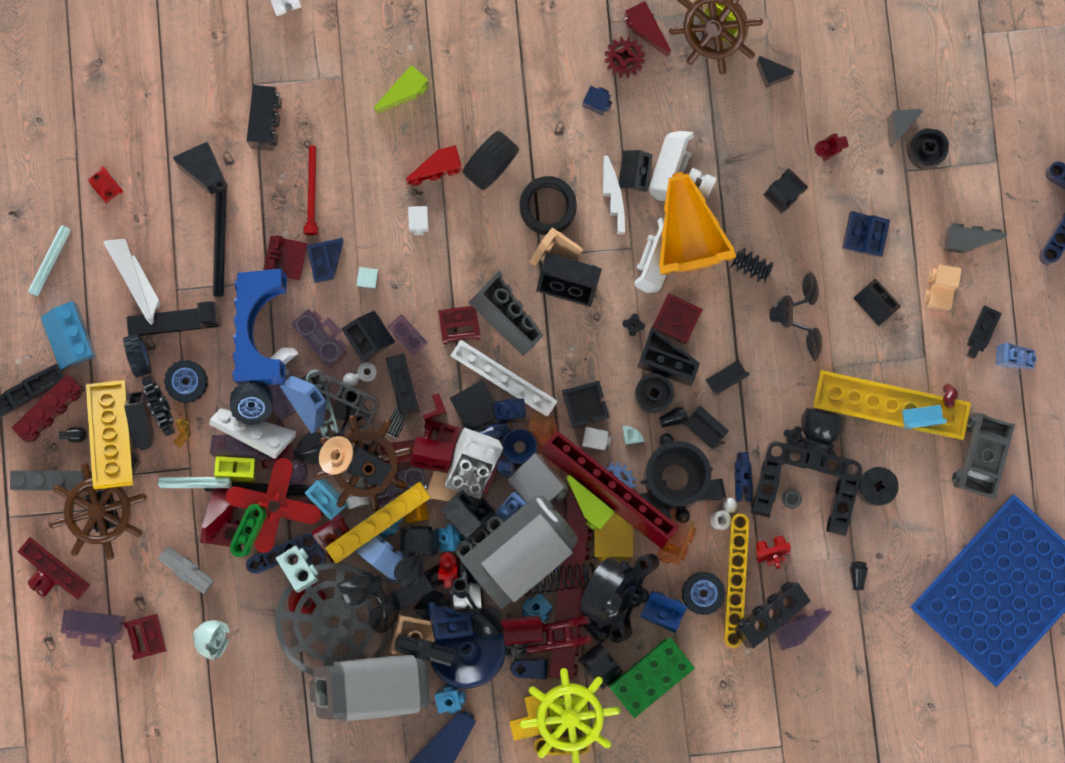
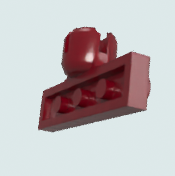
(51, 572)

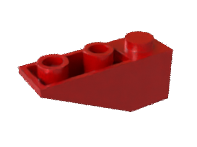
(440, 163)

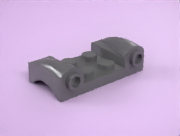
(985, 455)

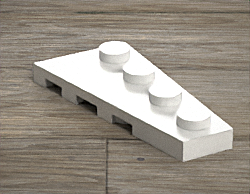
(262, 436)

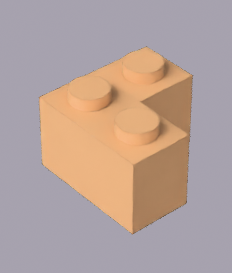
(942, 285)

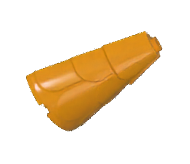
(690, 230)

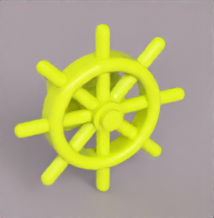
(569, 714)

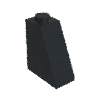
(202, 167)
(139, 420)
(405, 596)

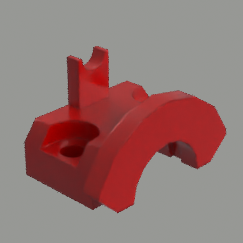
(105, 185)

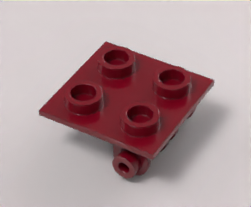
(286, 255)

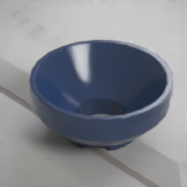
(515, 436)

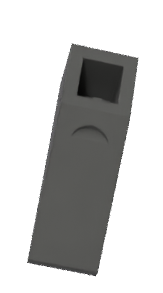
(966, 239)

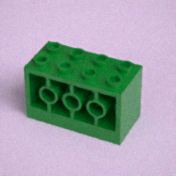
(651, 677)

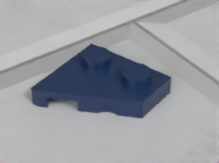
(325, 259)
(448, 623)

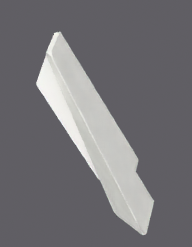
(134, 277)

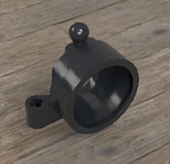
(699, 483)
(614, 593)

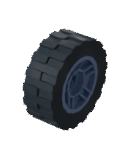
(137, 355)
(197, 381)
(260, 405)
(714, 596)

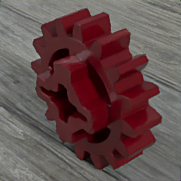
(631, 58)

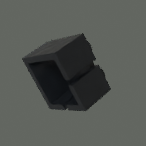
(584, 404)

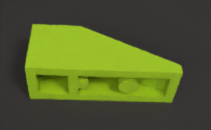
(406, 88)
(592, 508)

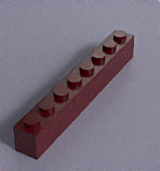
(610, 489)

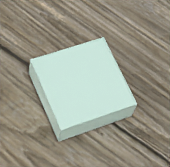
(367, 277)

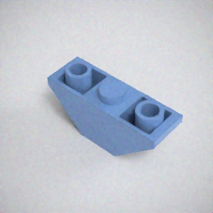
(1015, 356)
(306, 401)
(510, 506)

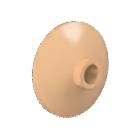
(330, 453)

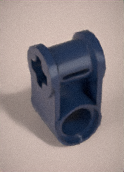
(533, 668)

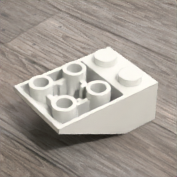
(473, 462)

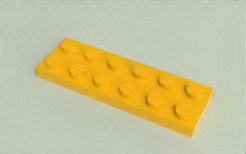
(109, 435)

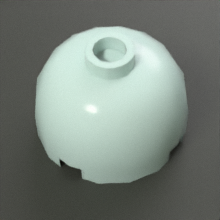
(210, 639)

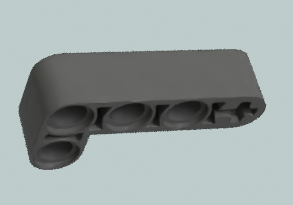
(341, 396)

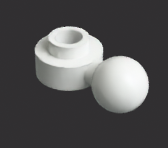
(352, 379)
(729, 506)

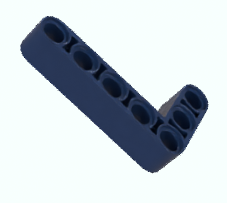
(1051, 244)

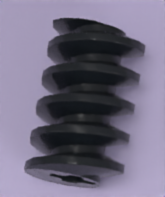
(752, 265)

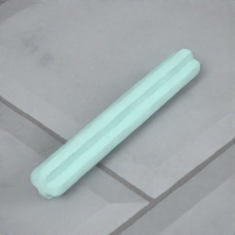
(49, 260)
(194, 482)

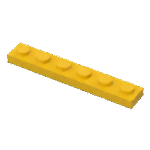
(378, 522)

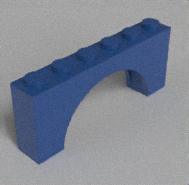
(253, 292)

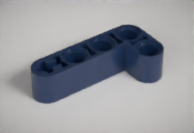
(280, 549)

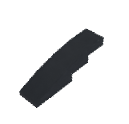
(29, 389)

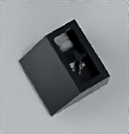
(368, 335)

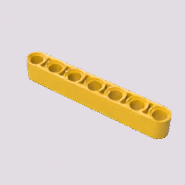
(734, 570)

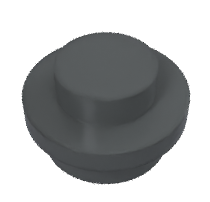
(791, 499)

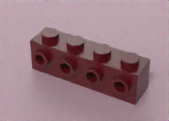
(48, 408)

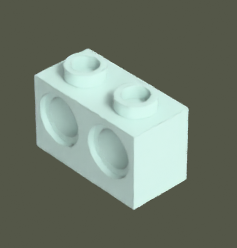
(294, 571)

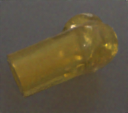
(184, 432)

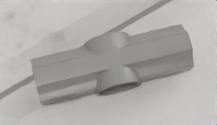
(186, 569)

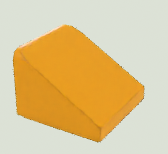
(418, 514)

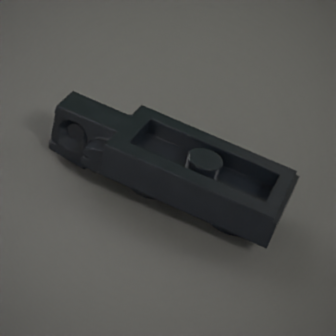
(982, 331)

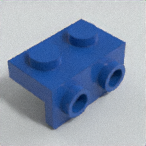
(663, 611)

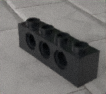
(796, 601)

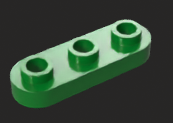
(242, 535)

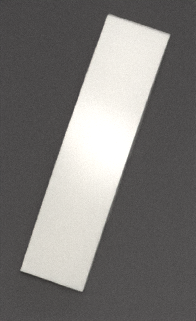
(612, 189)

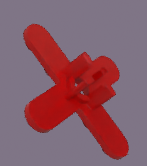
(276, 491)

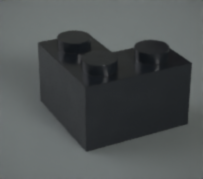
(466, 514)

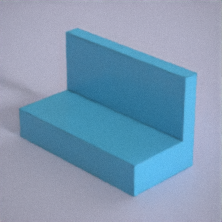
(923, 417)
(325, 498)

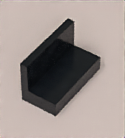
(635, 170)
(877, 302)
(727, 378)
(706, 427)

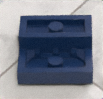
(866, 234)

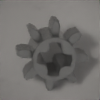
(516, 651)

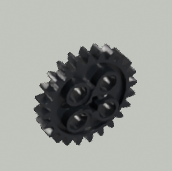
(158, 405)

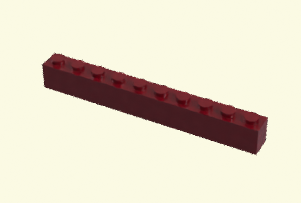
(569, 600)

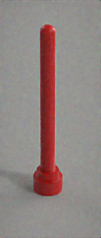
(311, 226)

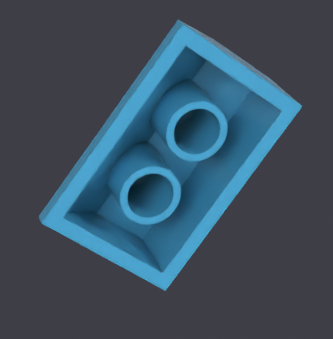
(68, 335)

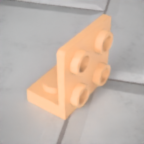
(558, 244)

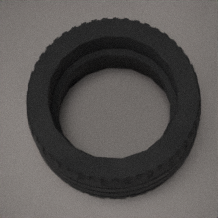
(490, 160)
(548, 182)

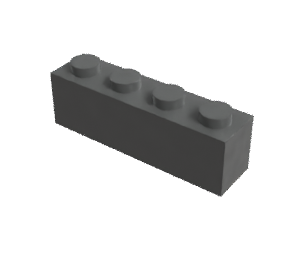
(44, 480)

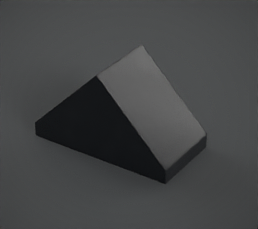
(773, 72)

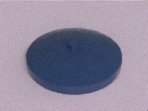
(474, 661)

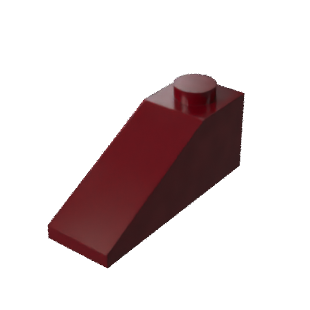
(645, 26)
(217, 513)

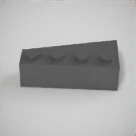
(506, 314)

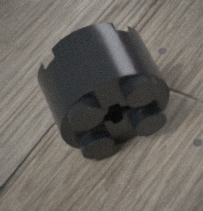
(928, 138)
(785, 191)
(649, 403)
(886, 480)
(419, 540)
(601, 665)

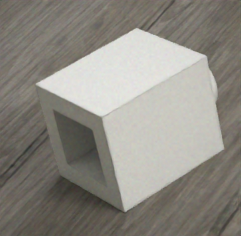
(418, 220)
(596, 439)

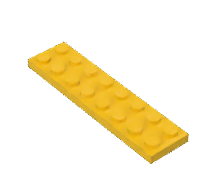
(885, 403)

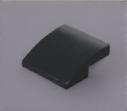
(475, 406)

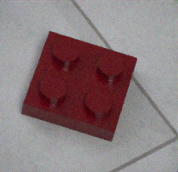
(677, 318)

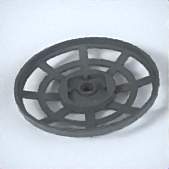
(320, 617)

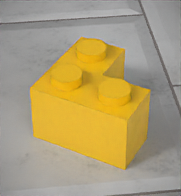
(521, 733)

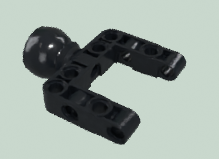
(815, 453)

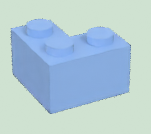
(381, 555)

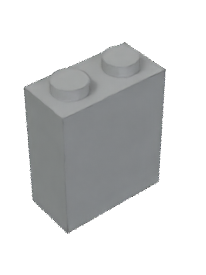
(538, 479)

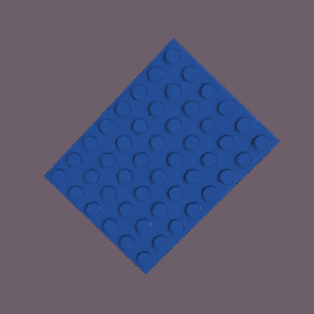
(999, 591)

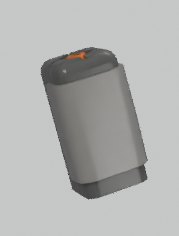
(517, 553)
(370, 688)

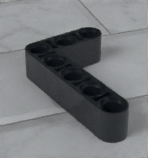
(203, 317)

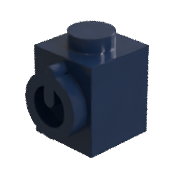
(510, 409)

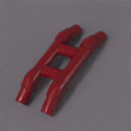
(568, 642)

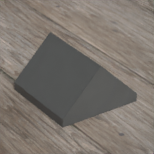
(899, 122)

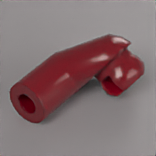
(950, 395)

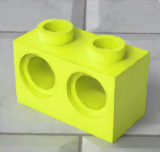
(235, 468)

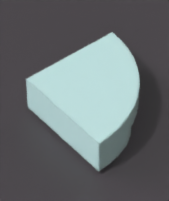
(632, 436)

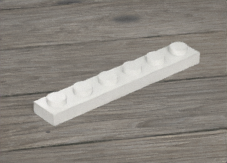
(503, 378)

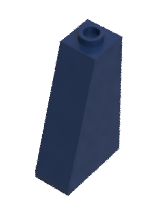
(448, 742)

